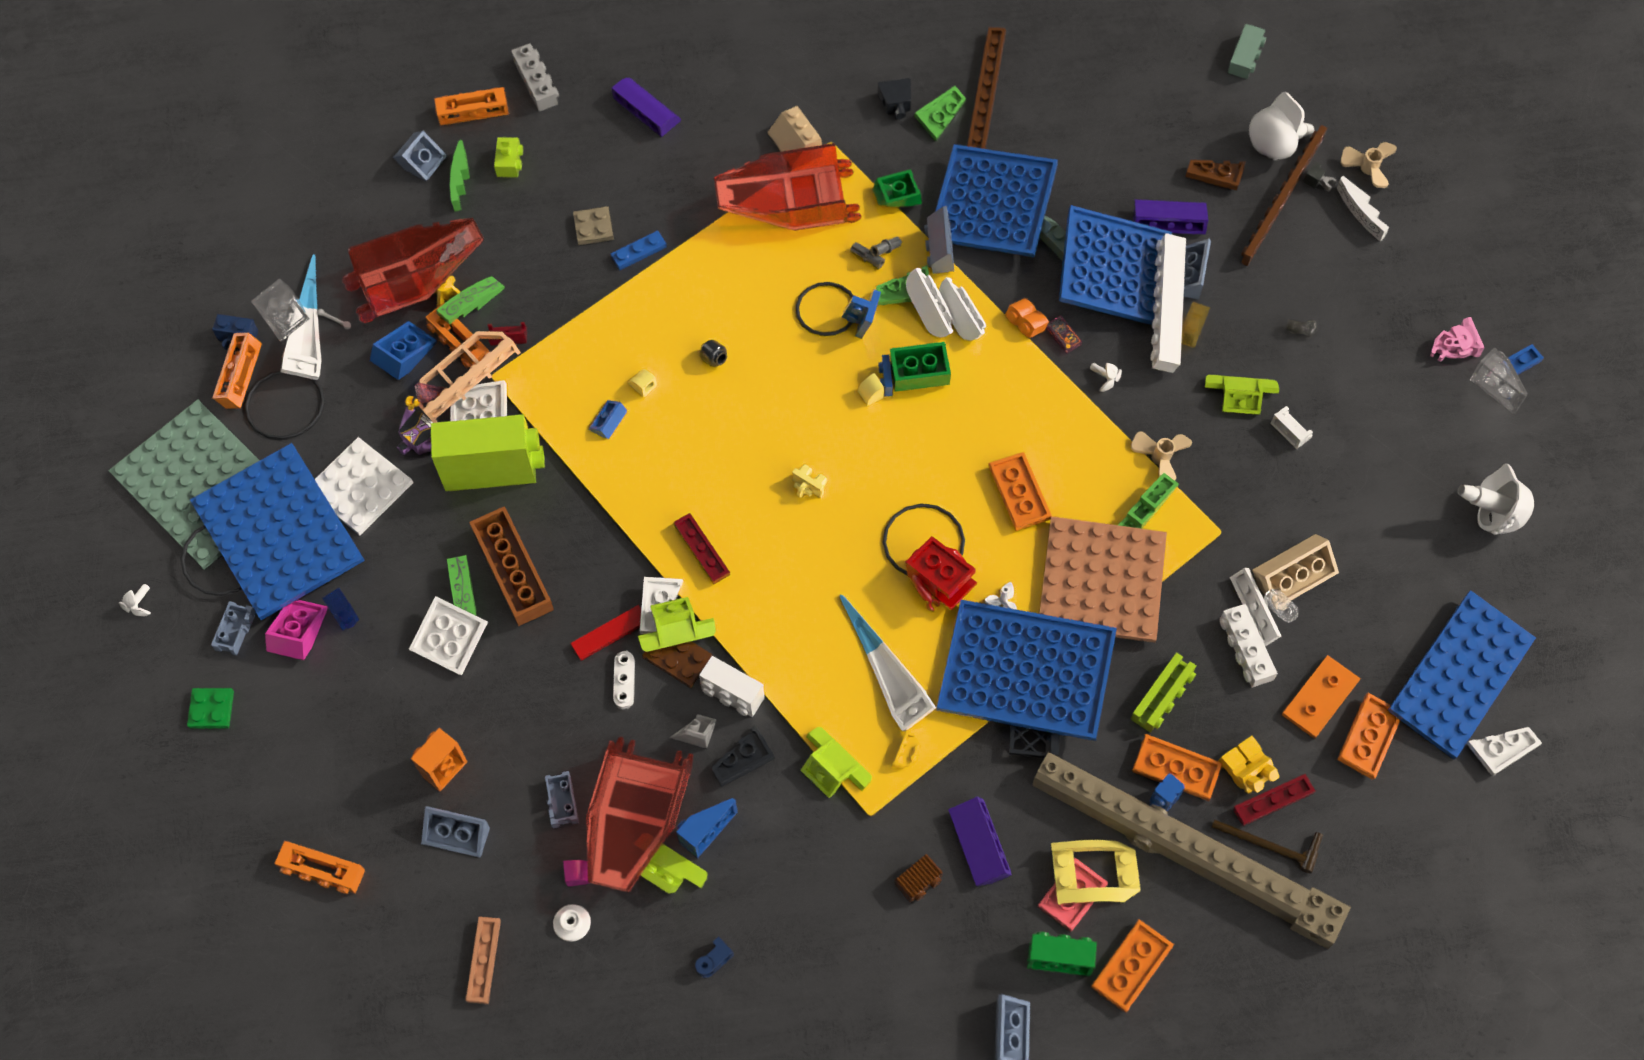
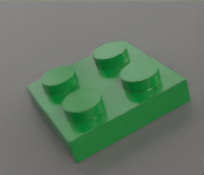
(210, 708)

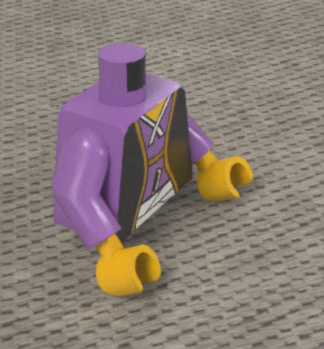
(414, 429)

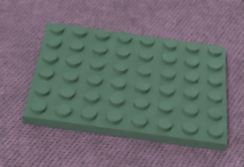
(176, 466)

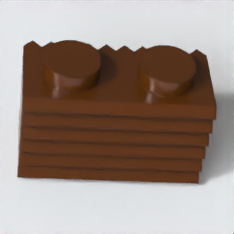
(919, 878)

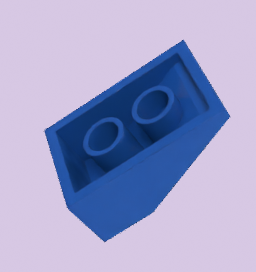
(401, 350)
(703, 827)

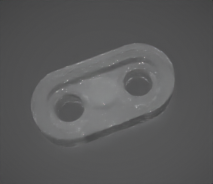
(1280, 604)

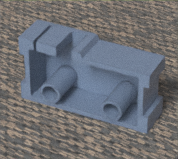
(233, 628)
(561, 800)

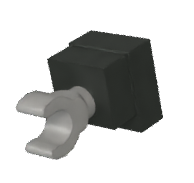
(1316, 175)

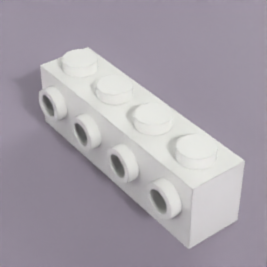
(1248, 645)

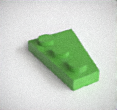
(940, 112)
(895, 290)

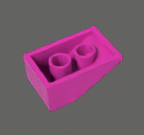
(295, 629)

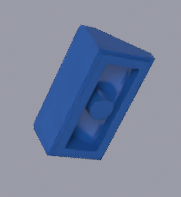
(608, 419)

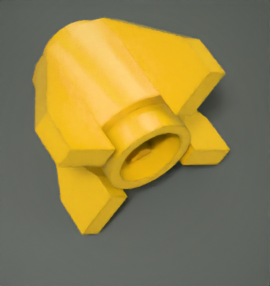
(446, 291)

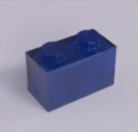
(341, 609)

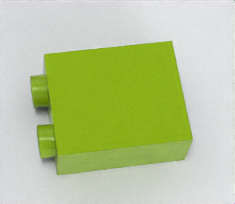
(486, 452)

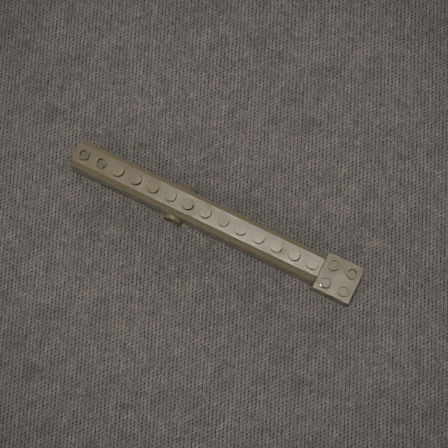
(1152, 830)

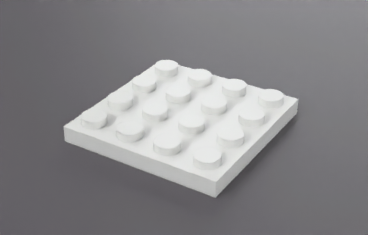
(361, 485)

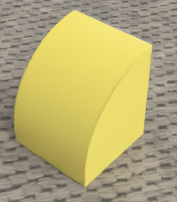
(643, 382)
(871, 390)

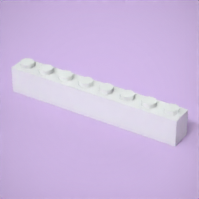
(1168, 303)

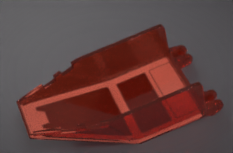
(790, 189)
(408, 264)
(632, 813)

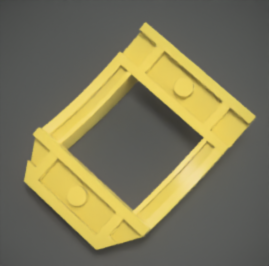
(1066, 877)

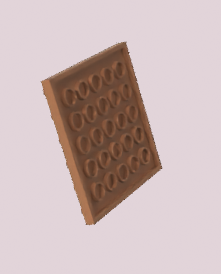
(1104, 576)

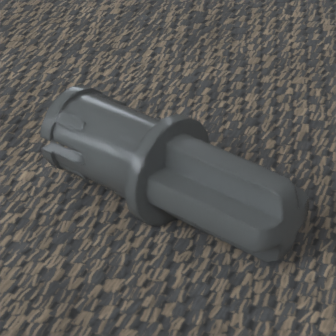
(886, 246)
(866, 254)

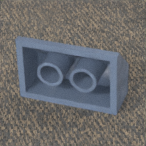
(939, 242)

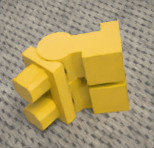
(1256, 772)

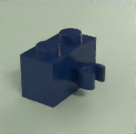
(226, 326)

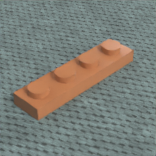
(483, 960)

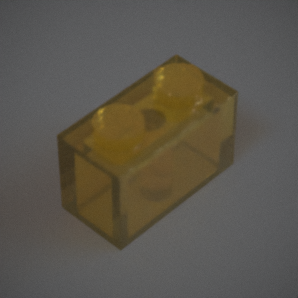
(1194, 324)

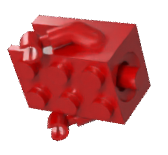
(940, 574)

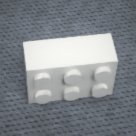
(732, 687)

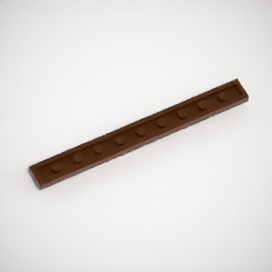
(987, 88)
(1279, 200)

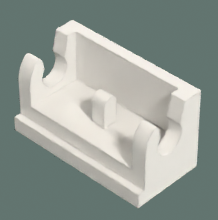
(1290, 428)

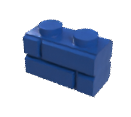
(1167, 792)

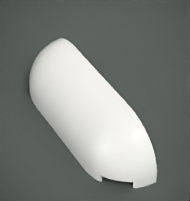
(929, 303)
(963, 311)

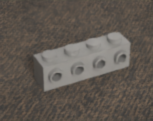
(534, 77)

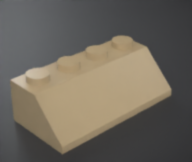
(1298, 568)

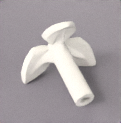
(1111, 373)
(1006, 593)
(131, 602)

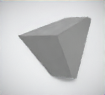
(697, 731)

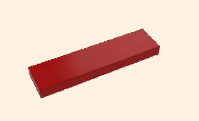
(607, 633)

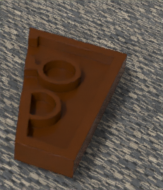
(1219, 174)

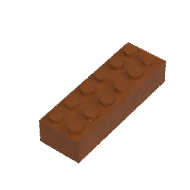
(511, 566)

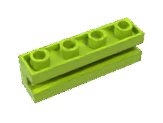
(1163, 692)

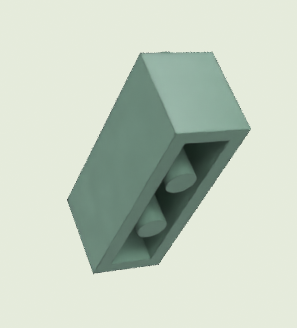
(1247, 51)

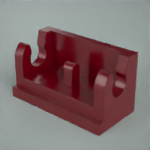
(517, 334)

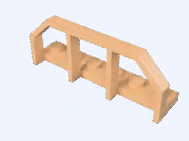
(472, 377)

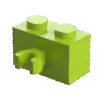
(508, 157)

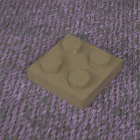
(593, 225)

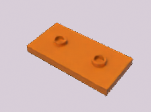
(1019, 491)
(1321, 696)
(1369, 737)
(1161, 758)
(1132, 966)

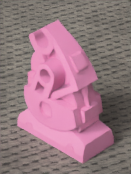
(1458, 342)

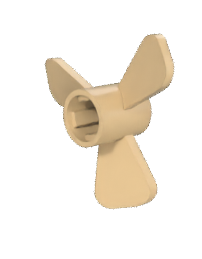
(1369, 162)
(1160, 451)

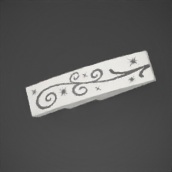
(1358, 204)

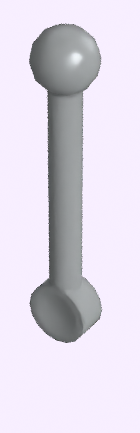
(346, 324)

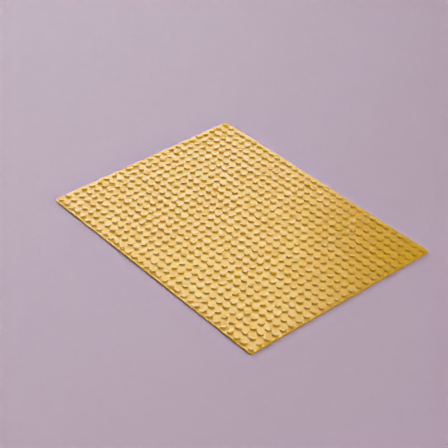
(787, 398)

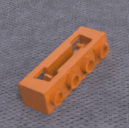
(471, 106)
(435, 325)
(237, 370)
(350, 878)

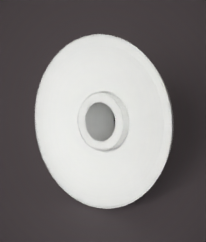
(577, 929)

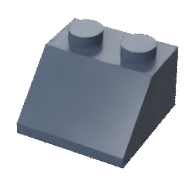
(420, 155)

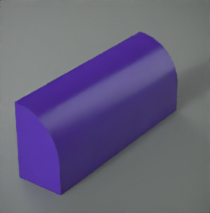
(644, 106)
(1172, 216)
(980, 842)

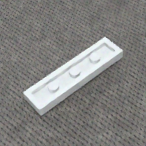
(1251, 596)

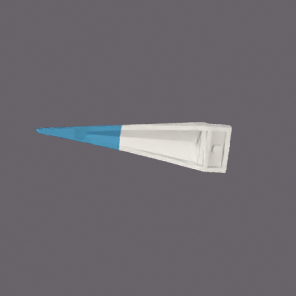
(302, 347)
(902, 692)

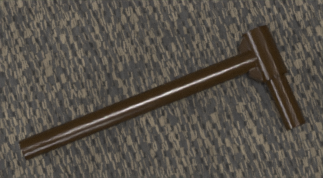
(1307, 859)

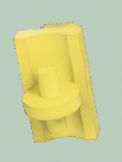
(806, 484)

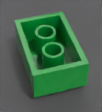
(920, 366)
(1062, 954)

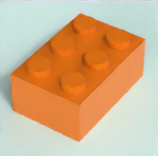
(439, 759)

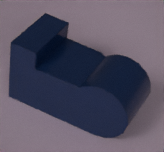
(710, 964)

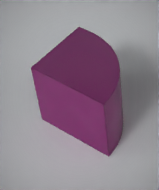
(576, 872)

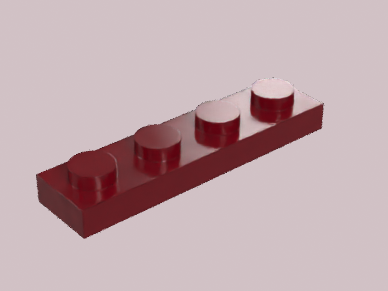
(702, 548)
(1274, 800)

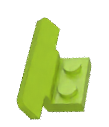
(1242, 393)
(675, 625)
(832, 764)
(670, 869)

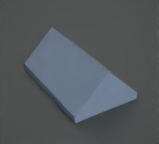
(1195, 268)
(454, 831)
(1012, 1029)

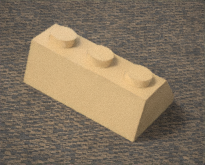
(793, 131)

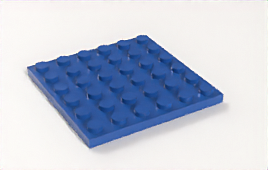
(996, 198)
(1110, 265)

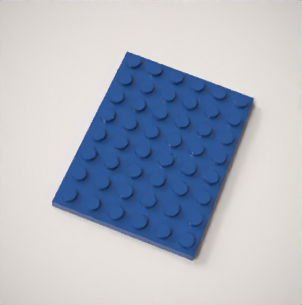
(276, 531)
(1027, 669)

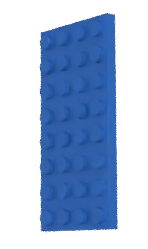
(1461, 674)

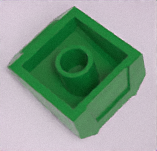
(897, 190)

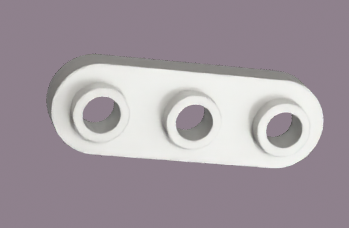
(624, 687)

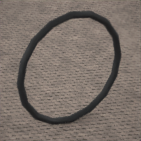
(810, 288)

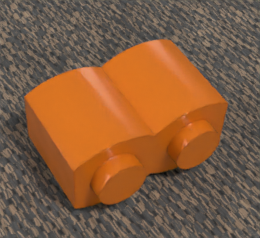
(1027, 318)

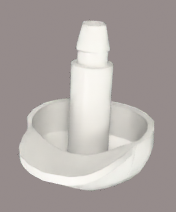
(1279, 127)
(1504, 498)

